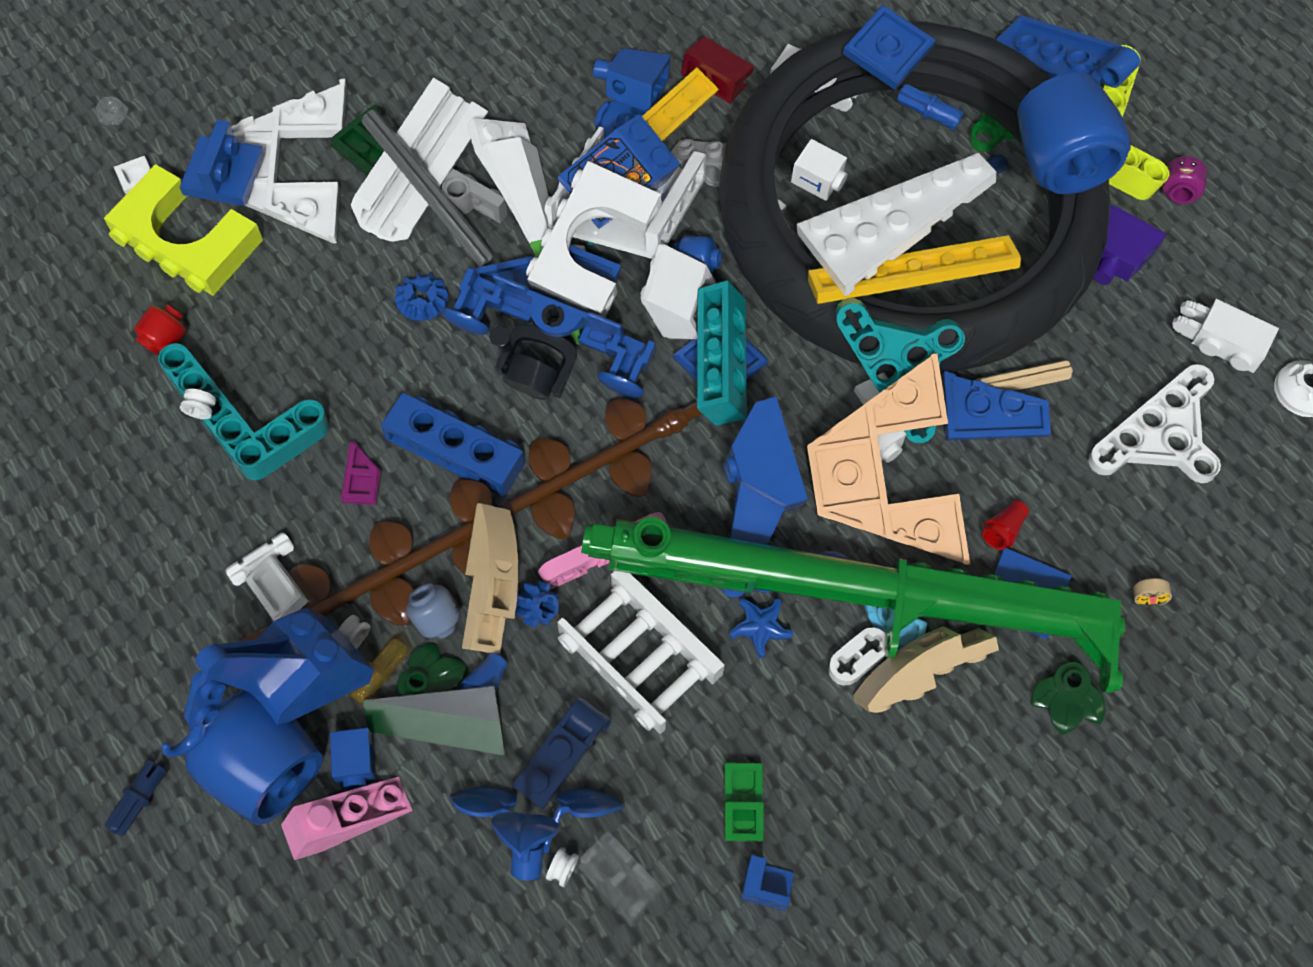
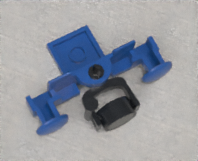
(519, 302)

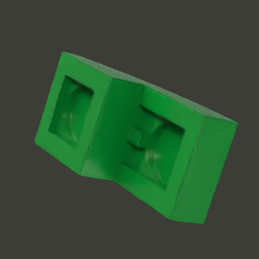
(743, 802)

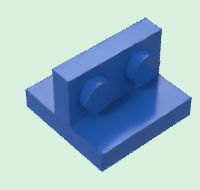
(222, 167)

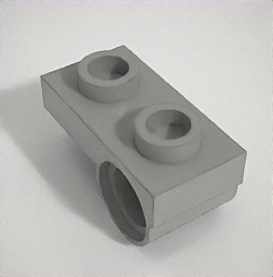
(714, 156)
(474, 195)

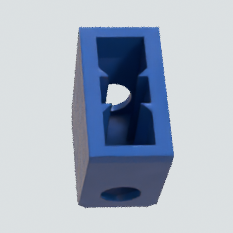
(634, 77)

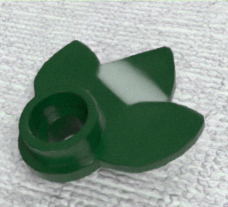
(432, 671)
(1067, 703)

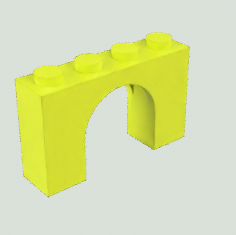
(201, 263)

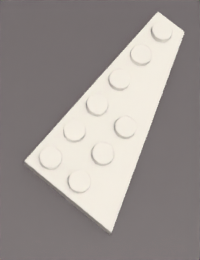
(884, 225)

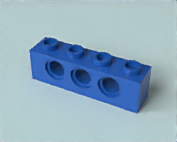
(412, 413)

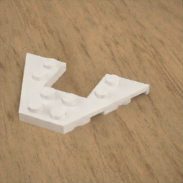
(300, 204)

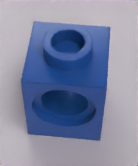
(352, 758)

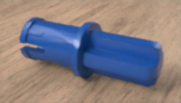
(930, 106)

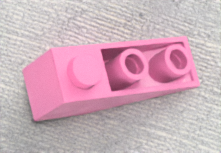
(337, 818)

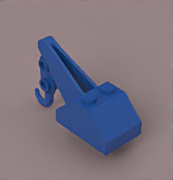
(764, 478)
(288, 669)

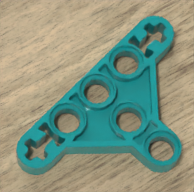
(893, 348)

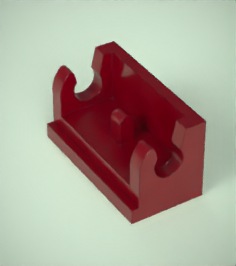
(719, 66)

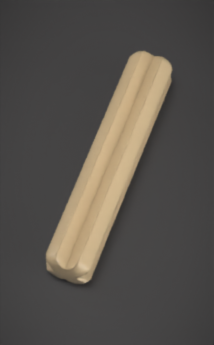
(1030, 376)

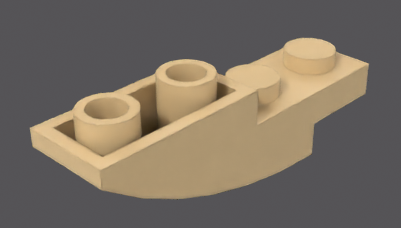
(495, 578)
(916, 662)

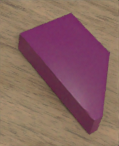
(360, 478)

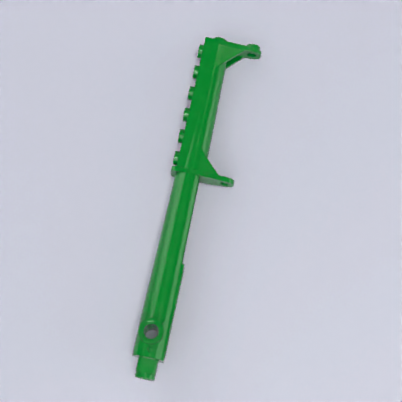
(904, 589)

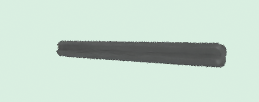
(427, 188)

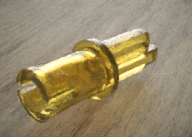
(383, 667)

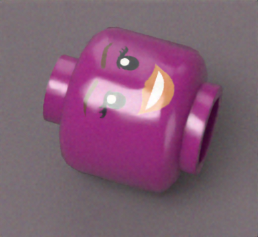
(1185, 180)

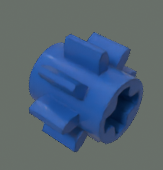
(536, 604)

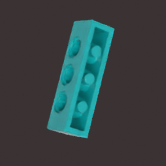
(721, 354)

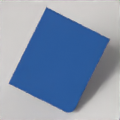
(767, 884)

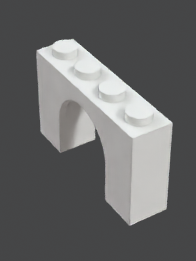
(594, 195)

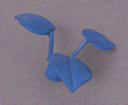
(525, 833)

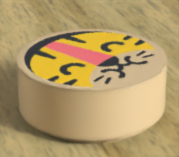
(1152, 592)

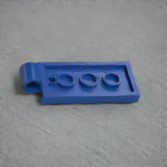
(1067, 51)

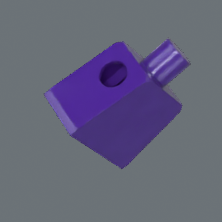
(1128, 246)

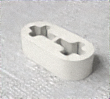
(853, 649)

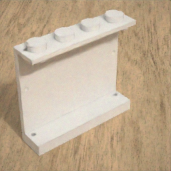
(675, 198)

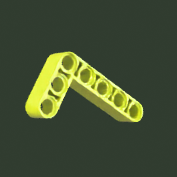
(1141, 172)

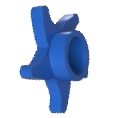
(760, 626)

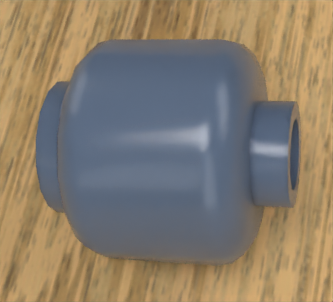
(433, 611)

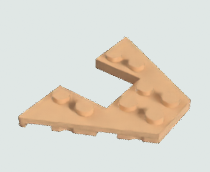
(851, 477)

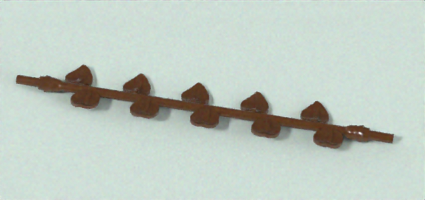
(550, 511)

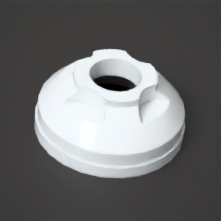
(1292, 389)

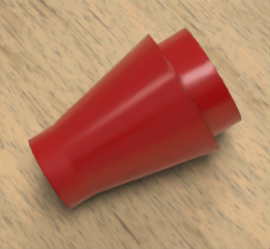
(1005, 526)

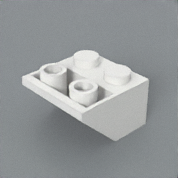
(673, 292)

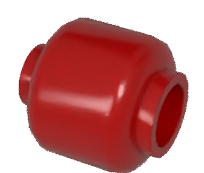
(159, 328)

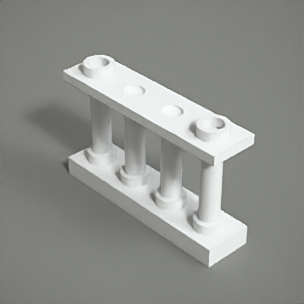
(650, 615)

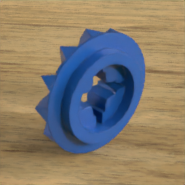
(417, 308)

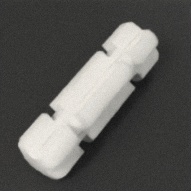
(238, 572)

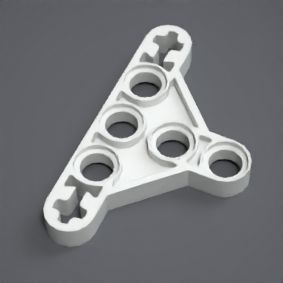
(1174, 421)

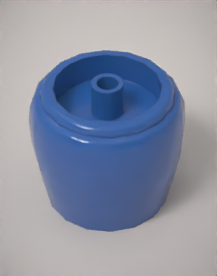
(1072, 134)
(253, 761)

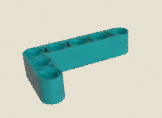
(228, 420)

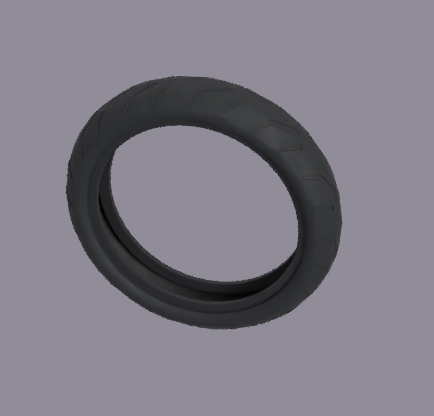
(777, 267)

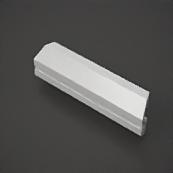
(437, 138)

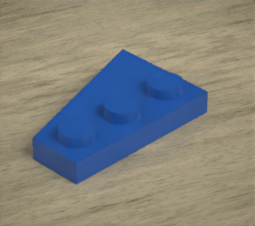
(991, 413)

